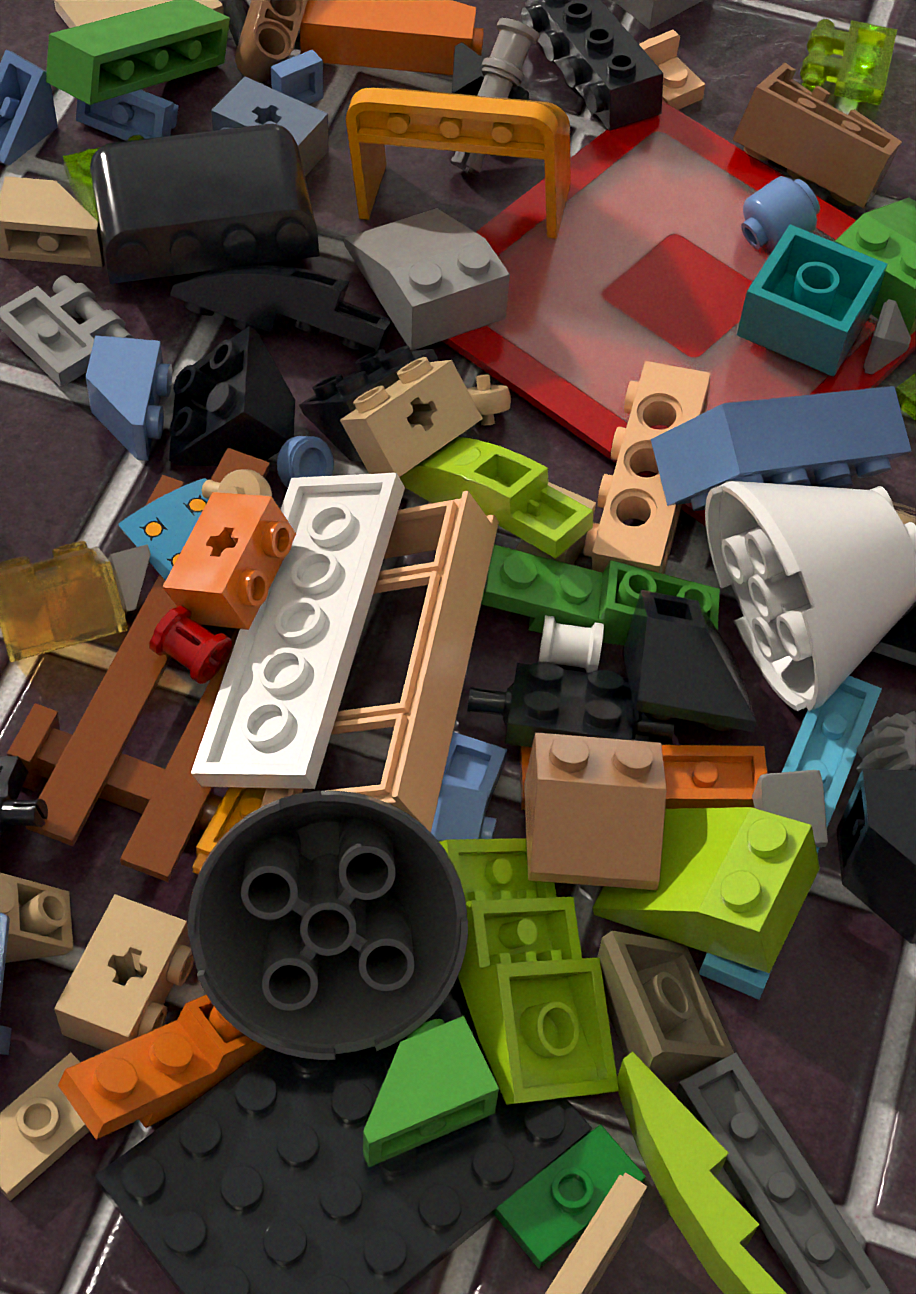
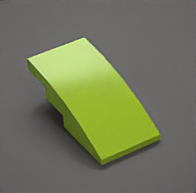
(526, 979)

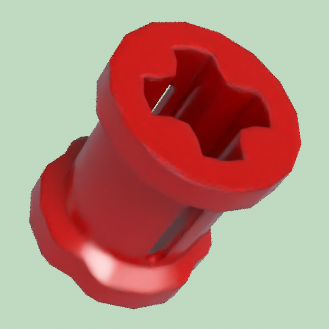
(190, 644)

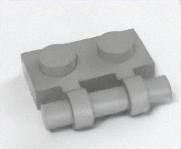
(50, 334)

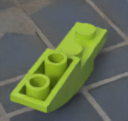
(503, 486)

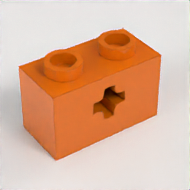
(230, 559)

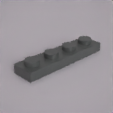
(778, 1183)

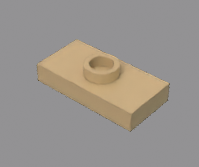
(37, 1130)

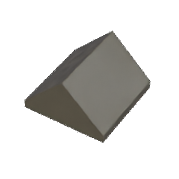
(660, 1005)

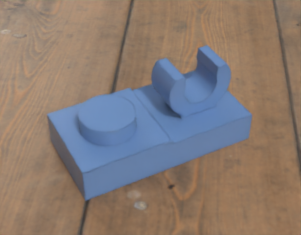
(130, 115)

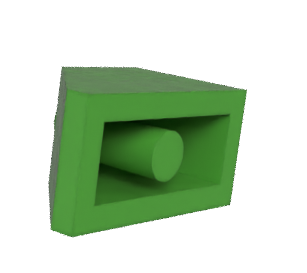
(429, 1090)

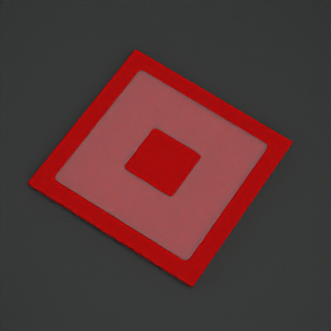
(640, 274)

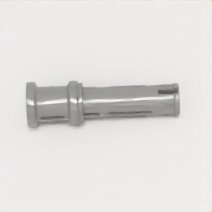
(501, 74)

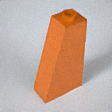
(390, 33)

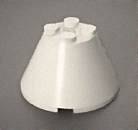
(813, 577)

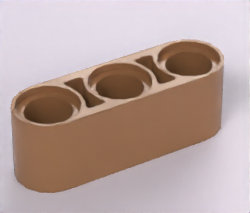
(268, 36)

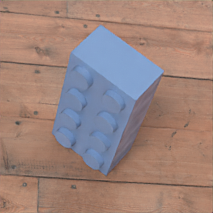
(782, 441)

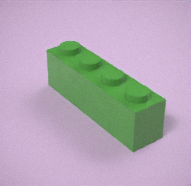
(136, 50)

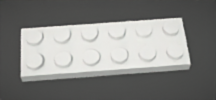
(300, 648)

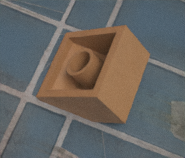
(595, 811)

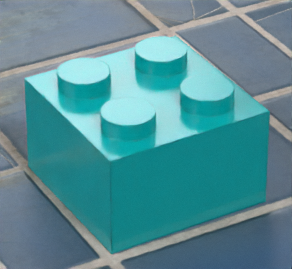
(811, 299)

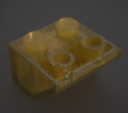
(58, 601)

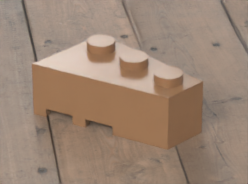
(815, 139)

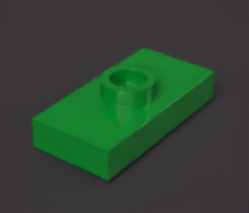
(565, 1196)

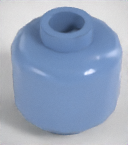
(775, 208)

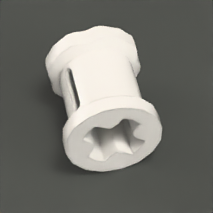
(571, 644)

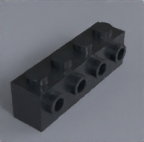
(598, 59)

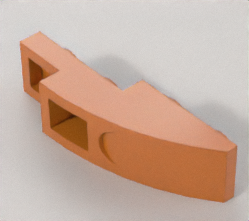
(157, 1070)

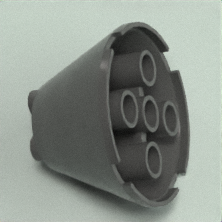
(327, 924)

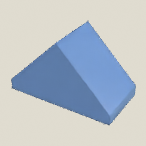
(25, 106)

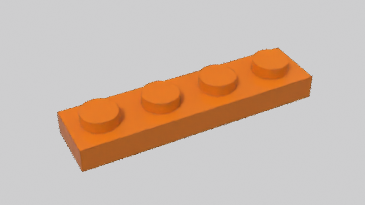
(700, 775)

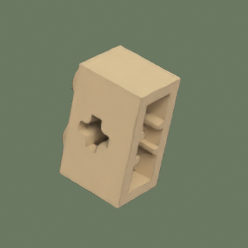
(410, 418)
(125, 943)

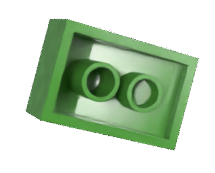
(891, 238)

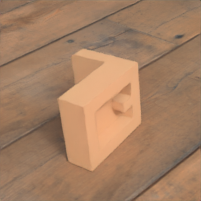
(680, 84)

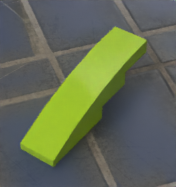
(684, 1168)

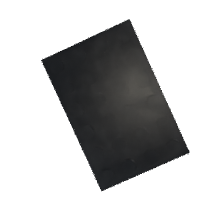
(272, 1187)

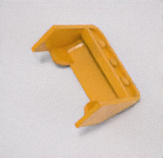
(457, 124)

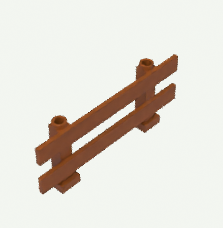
(92, 759)

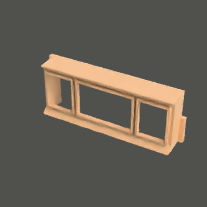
(439, 656)

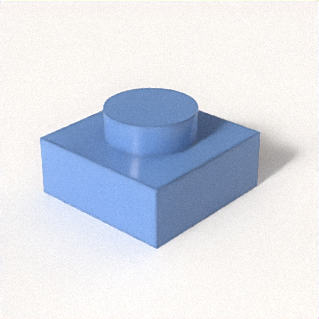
(300, 77)
(474, 764)

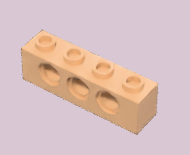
(661, 397)

